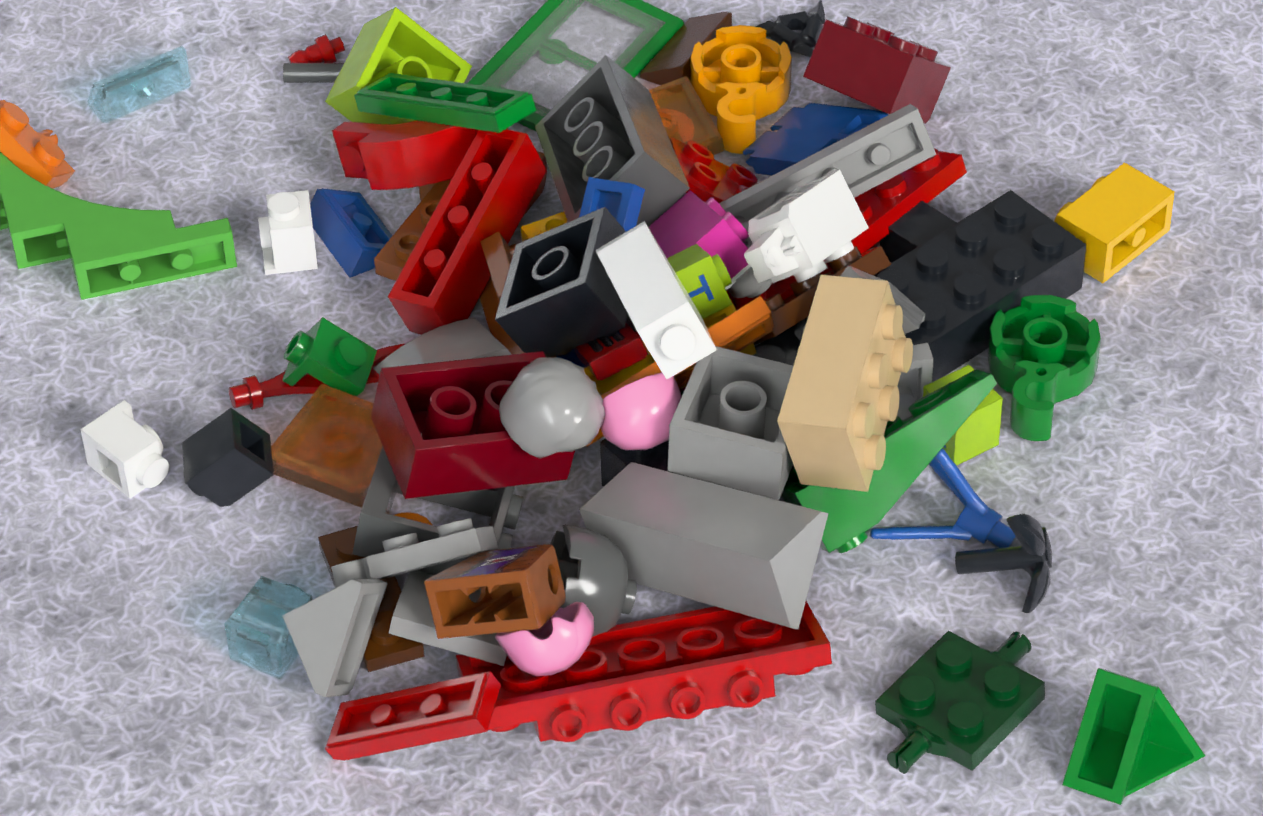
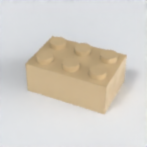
(845, 383)

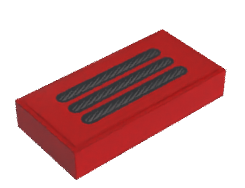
(612, 354)

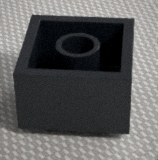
(560, 290)

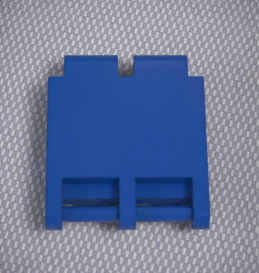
(805, 133)

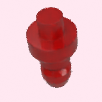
(320, 52)

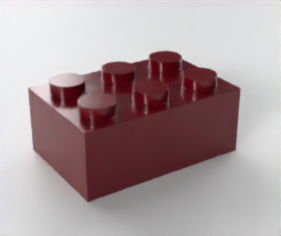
(447, 428)

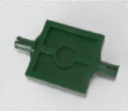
(960, 701)

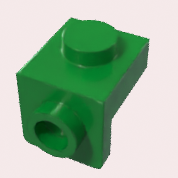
(330, 357)

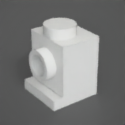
(288, 233)
(124, 450)

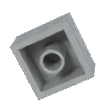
(729, 424)

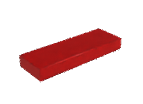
(413, 716)

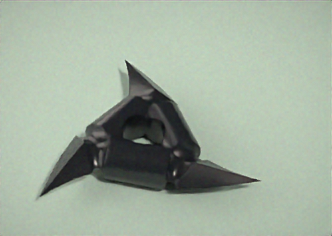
(809, 24)

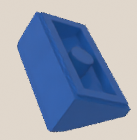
(348, 229)

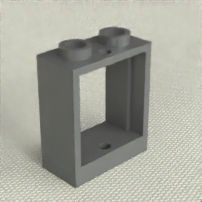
(379, 525)

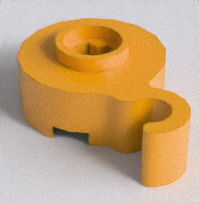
(741, 81)

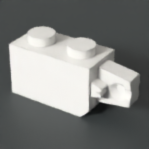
(804, 230)

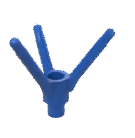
(975, 520)

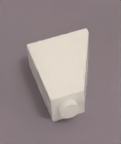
(656, 300)

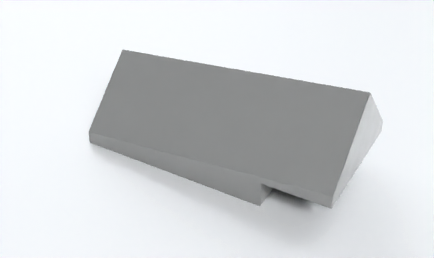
(710, 541)

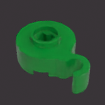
(1042, 358)

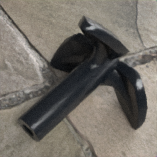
(1032, 556)

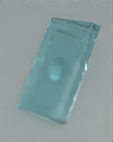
(140, 85)

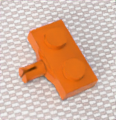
(30, 150)

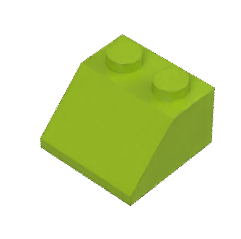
(392, 46)

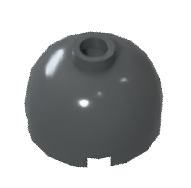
(594, 574)

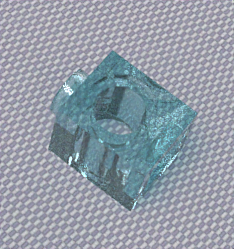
(258, 630)

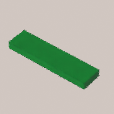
(445, 102)

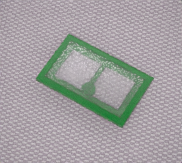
(569, 40)

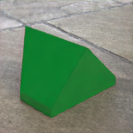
(1127, 739)

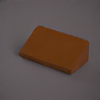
(675, 57)

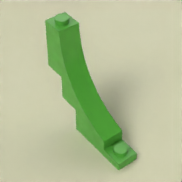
(106, 244)

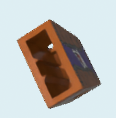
(517, 592)

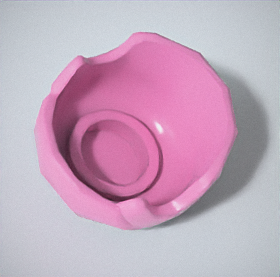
(641, 412)
(553, 645)

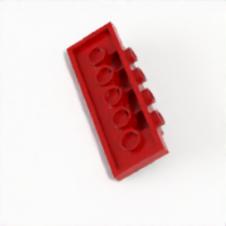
(656, 672)

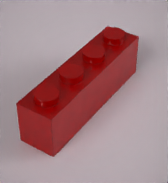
(482, 198)

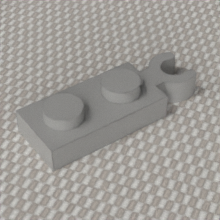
(406, 554)

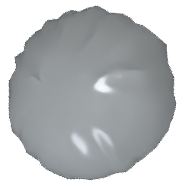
(552, 408)

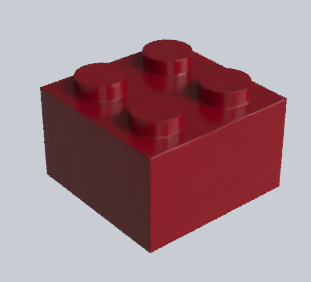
(877, 67)

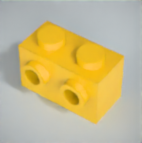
(1118, 219)

